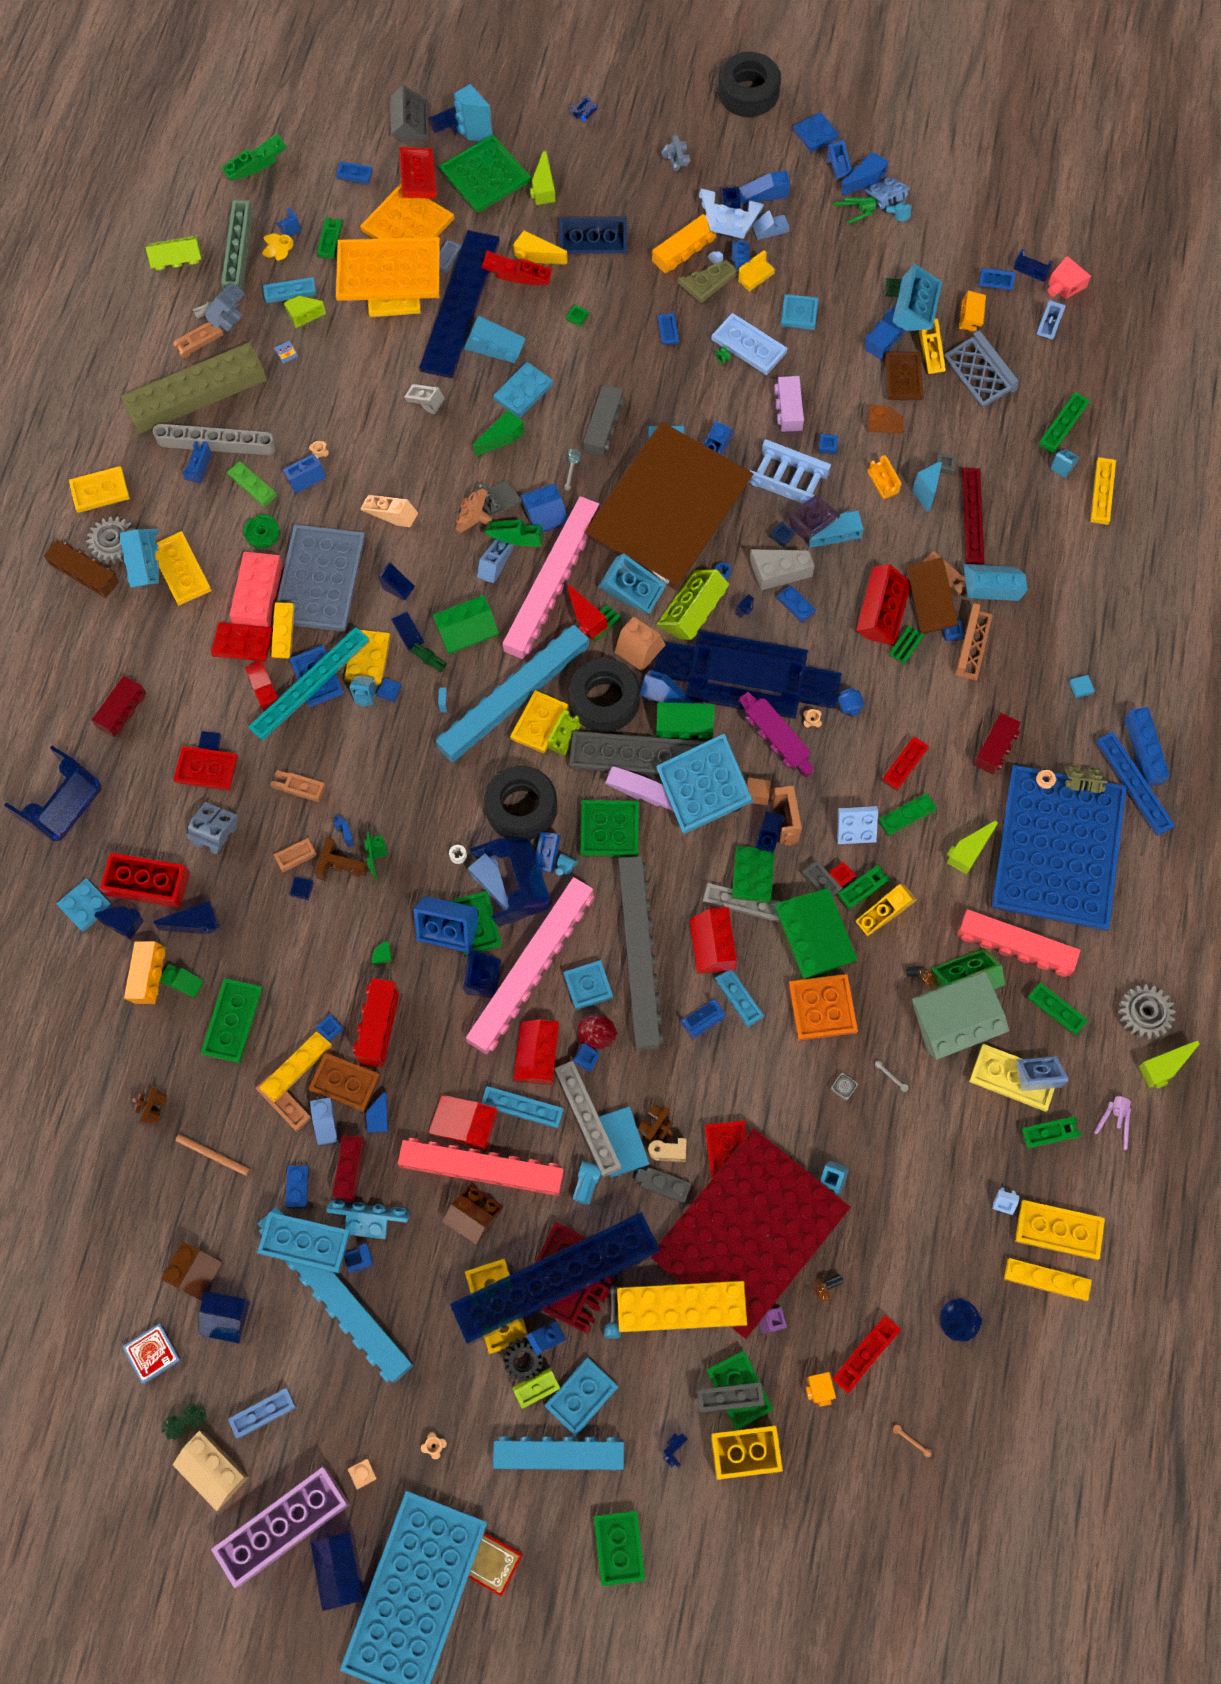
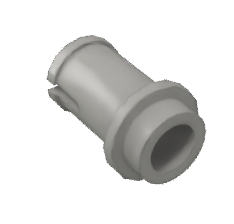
(201, 311)

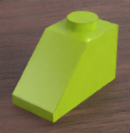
(303, 310)

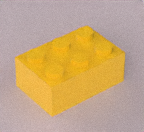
(746, 1452)

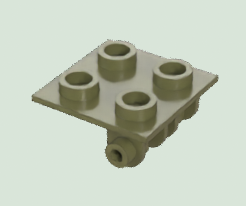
(1093, 776)

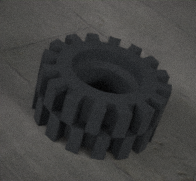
(513, 1368)

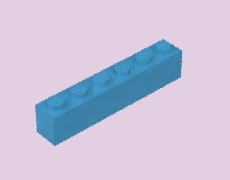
(558, 1455)

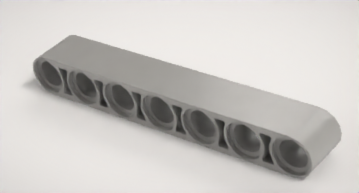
(184, 437)

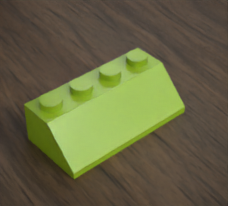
(693, 604)

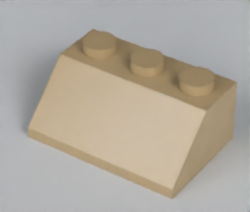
(209, 1470)

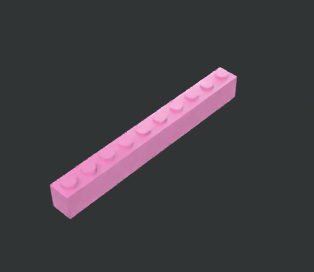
(550, 580)
(530, 966)

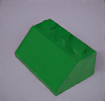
(465, 624)
(685, 721)
(968, 966)

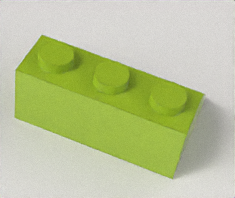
(174, 252)

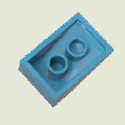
(632, 584)

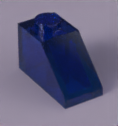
(121, 920)

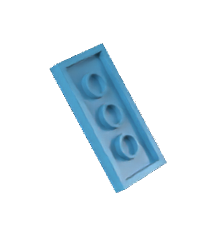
(303, 1242)

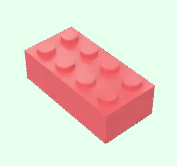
(256, 589)

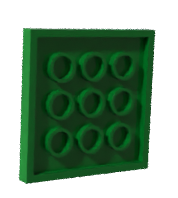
(485, 173)

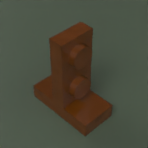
(337, 863)

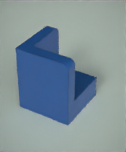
(290, 225)
(359, 1259)

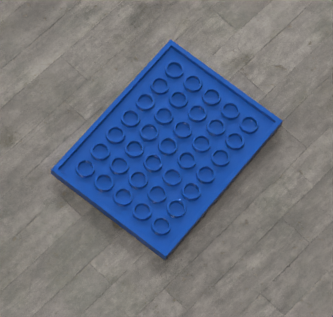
(1059, 850)

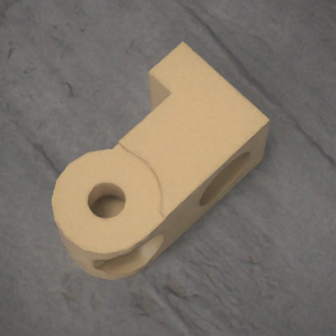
(668, 1152)

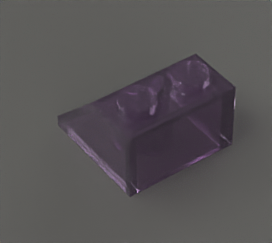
(812, 517)

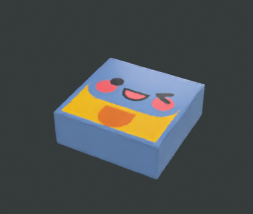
(286, 352)

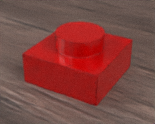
(842, 874)

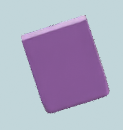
(773, 1321)

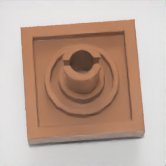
(472, 511)

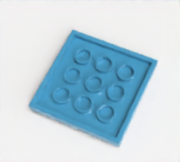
(704, 783)

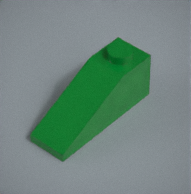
(501, 433)

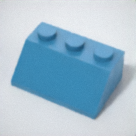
(472, 114)
(994, 582)

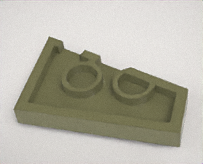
(707, 282)

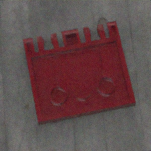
(570, 1308)

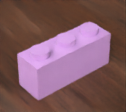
(789, 403)

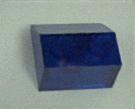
(222, 1317)

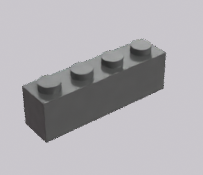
(603, 420)

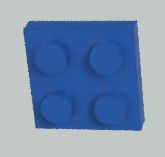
(816, 132)

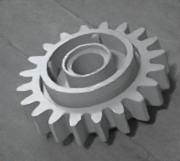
(100, 539)
(1155, 1003)

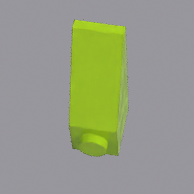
(542, 182)
(969, 848)
(1164, 1067)

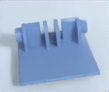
(888, 192)

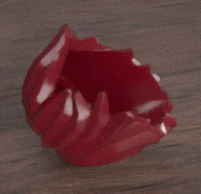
(596, 1031)

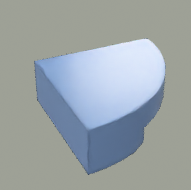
(715, 257)

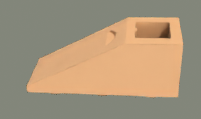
(392, 510)

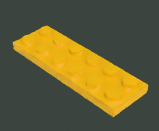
(681, 1306)

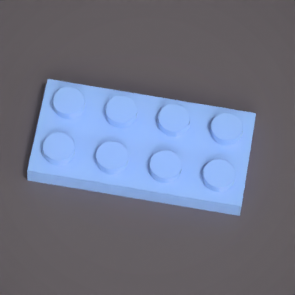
(749, 344)

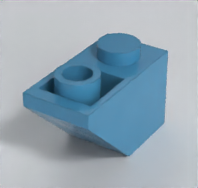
(363, 690)

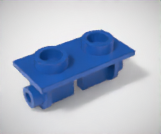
(740, 253)

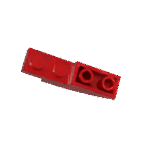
(519, 272)

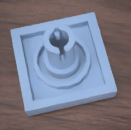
(857, 825)

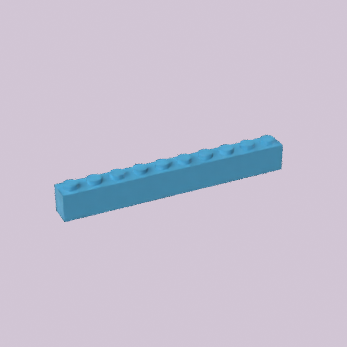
(512, 693)
(353, 1317)

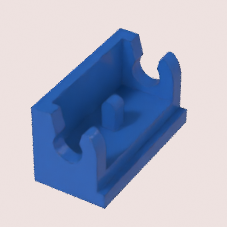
(198, 463)
(304, 473)
(703, 1019)

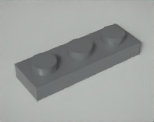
(730, 1397)

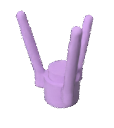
(1122, 1109)

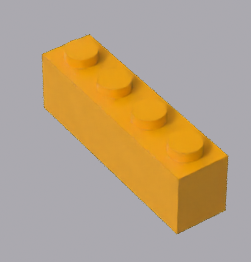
(683, 244)

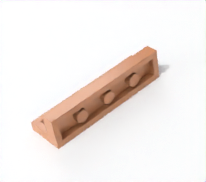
(968, 640)

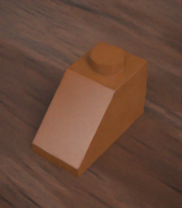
(884, 419)

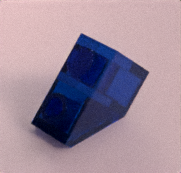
(730, 196)
(770, 832)

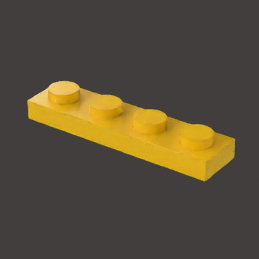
(1103, 491)
(295, 1066)
(1047, 1279)

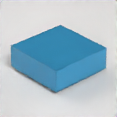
(1081, 686)

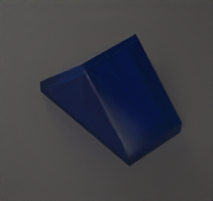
(395, 582)

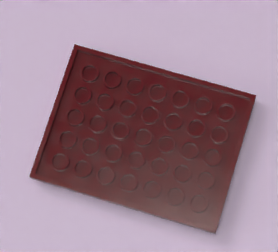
(752, 1225)

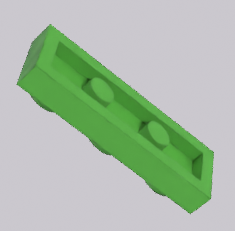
(251, 484)

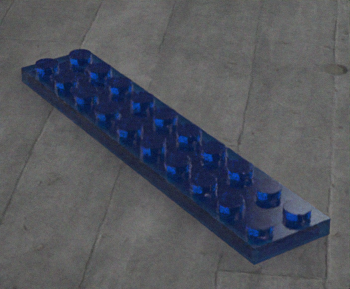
(458, 306)

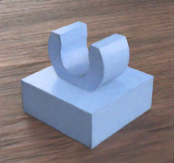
(1006, 1201)

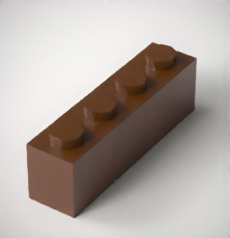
(81, 568)

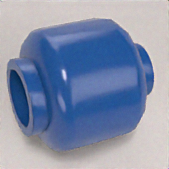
(851, 702)

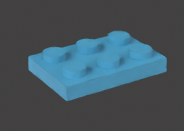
(523, 390)

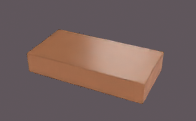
(295, 855)

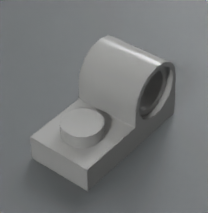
(429, 397)

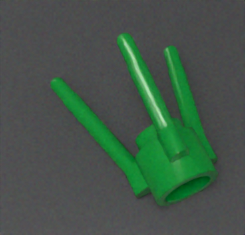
(865, 204)

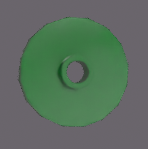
(260, 524)

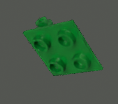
(376, 848)

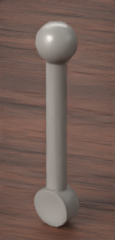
(903, 1087)

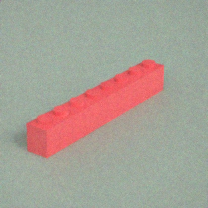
(481, 1167)

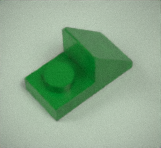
(181, 981)

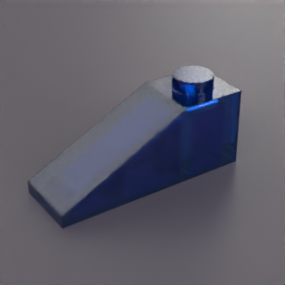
(195, 919)

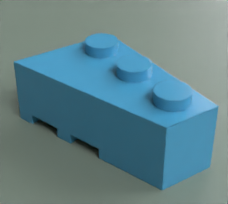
(494, 341)
(140, 556)

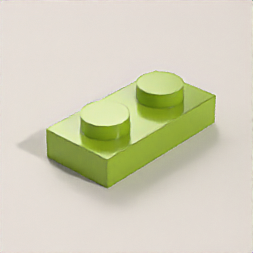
(536, 1388)

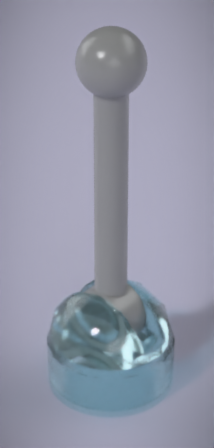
(573, 457)

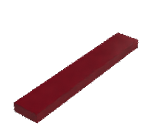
(972, 516)

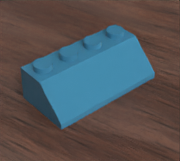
(917, 300)

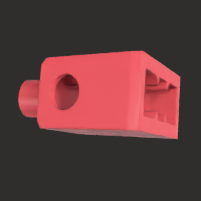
(1068, 279)

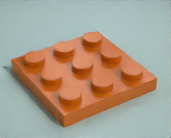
(822, 1007)

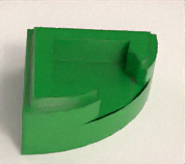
(382, 954)

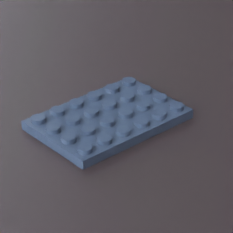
(321, 576)

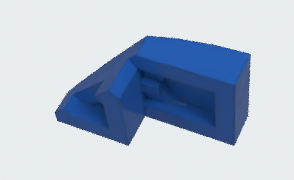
(341, 824)
(377, 1115)

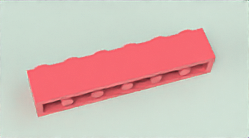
(1018, 943)

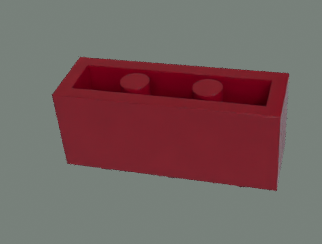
(119, 706)
(998, 744)
(349, 1168)

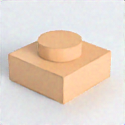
(362, 1474)

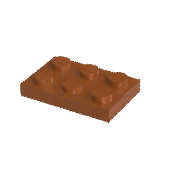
(344, 1082)

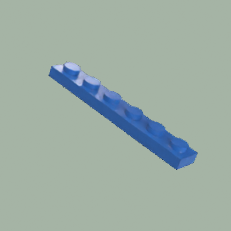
(1136, 784)

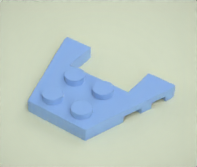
(726, 219)

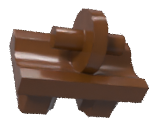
(147, 1115)
(660, 1116)

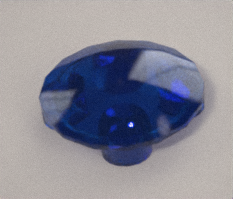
(960, 1320)

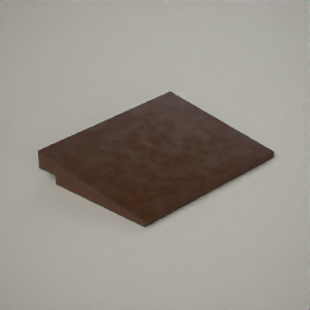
(669, 504)

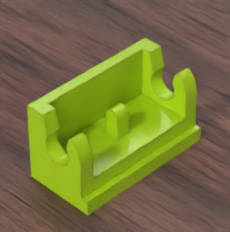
(561, 736)

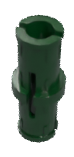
(428, 657)

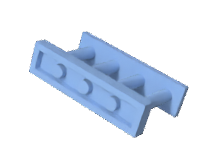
(793, 458)

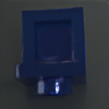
(584, 108)
(675, 1443)

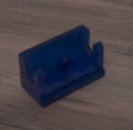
(1032, 267)

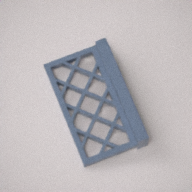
(995, 364)

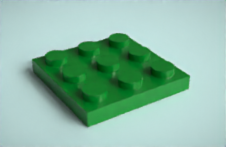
(609, 828)

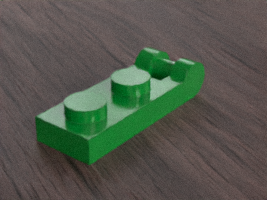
(329, 238)
(863, 887)
(1050, 1132)

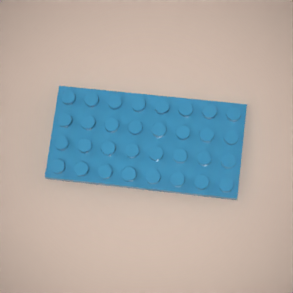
(414, 1593)

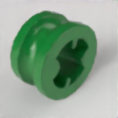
(722, 355)

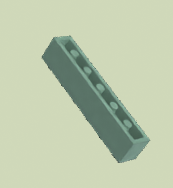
(237, 244)

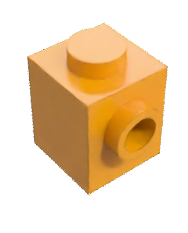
(820, 1389)

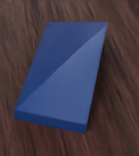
(997, 278)

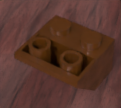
(472, 1214)

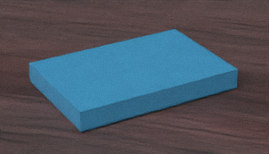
(625, 1140)
(581, 1396)

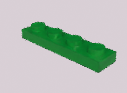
(1064, 422)

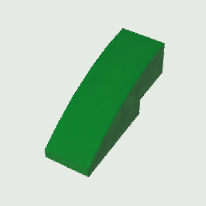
(515, 532)

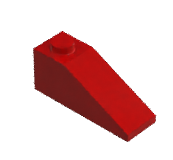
(589, 618)
(261, 685)

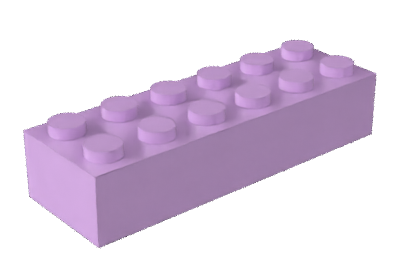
(280, 1527)

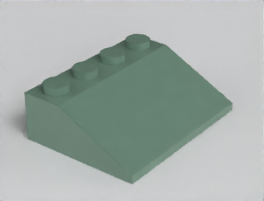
(959, 1015)

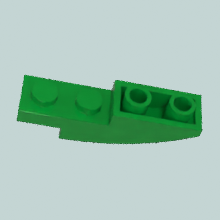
(251, 162)

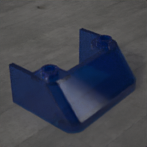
(66, 803)
(533, 892)

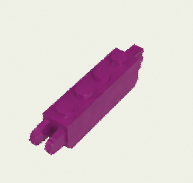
(777, 733)

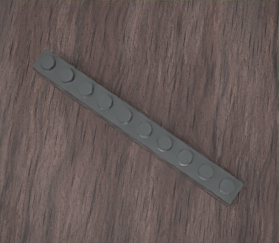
(639, 954)

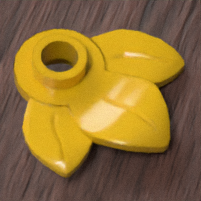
(277, 246)

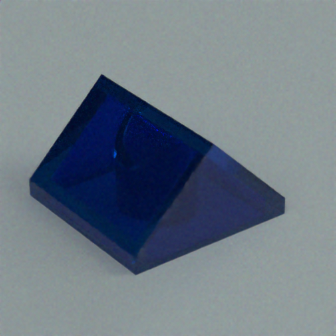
(481, 974)

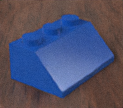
(445, 923)

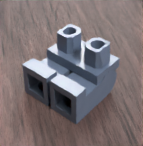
(223, 308)
(211, 829)

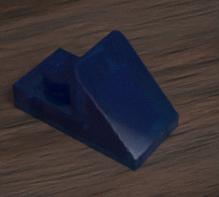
(445, 120)

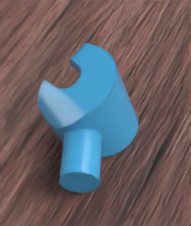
(901, 211)
(565, 864)

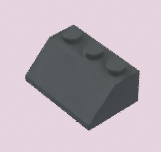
(409, 115)

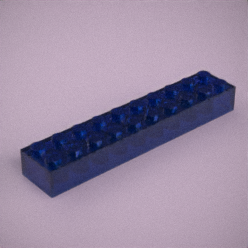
(554, 1278)

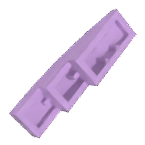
(638, 787)

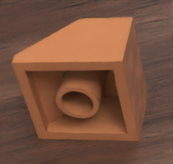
(638, 644)

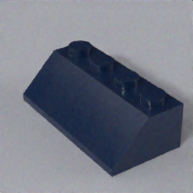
(593, 234)

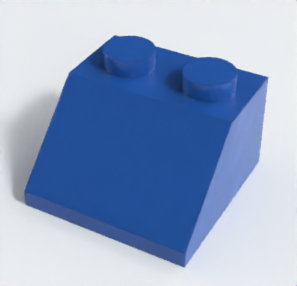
(545, 508)

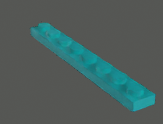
(309, 684)

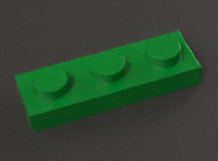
(907, 814)
(1057, 1009)

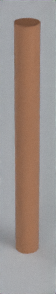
(212, 1155)

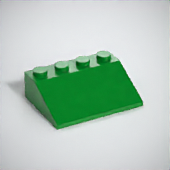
(815, 933)

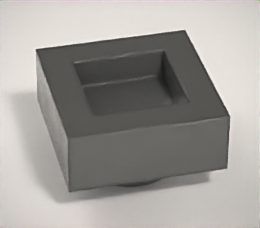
(948, 463)

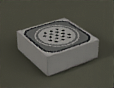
(844, 1086)

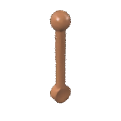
(898, 1430)

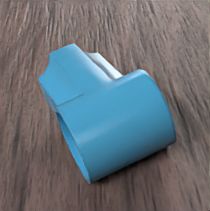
(588, 1178)

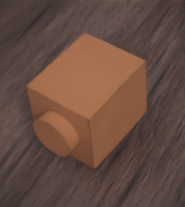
(760, 790)

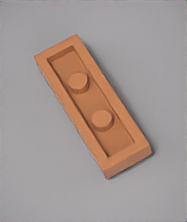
(288, 1109)

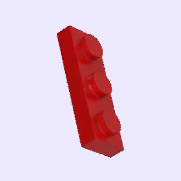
(905, 763)

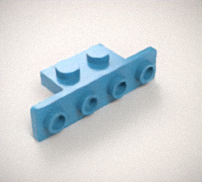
(366, 1219)

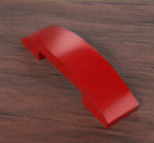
(866, 1354)

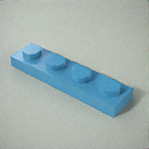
(523, 1107)

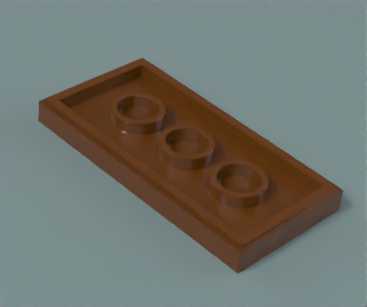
(932, 596)

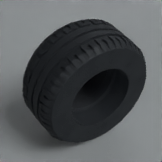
(754, 68)
(598, 673)
(514, 780)

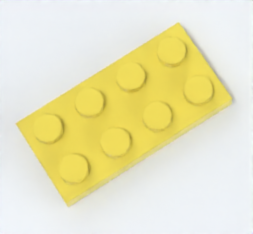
(1000, 1074)

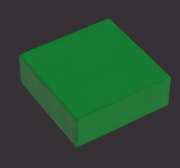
(577, 315)

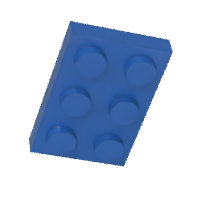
(303, 663)

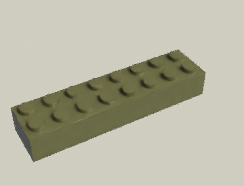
(194, 388)

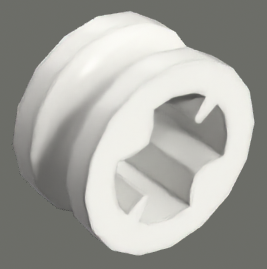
(455, 848)

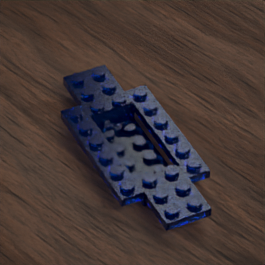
(749, 665)

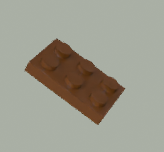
(904, 376)

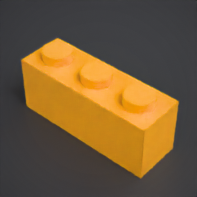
(145, 972)

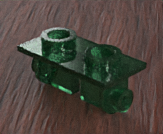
(190, 1415)

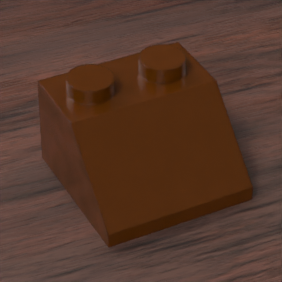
(191, 1270)

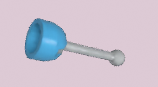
(612, 1329)

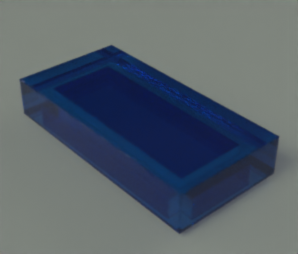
(407, 630)

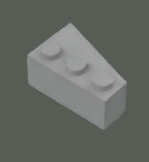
(780, 566)

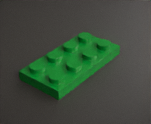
(232, 1021)

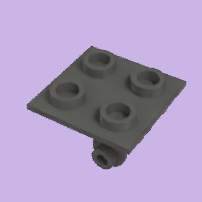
(499, 498)

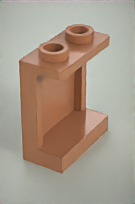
(785, 798)

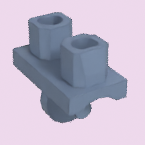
(676, 153)

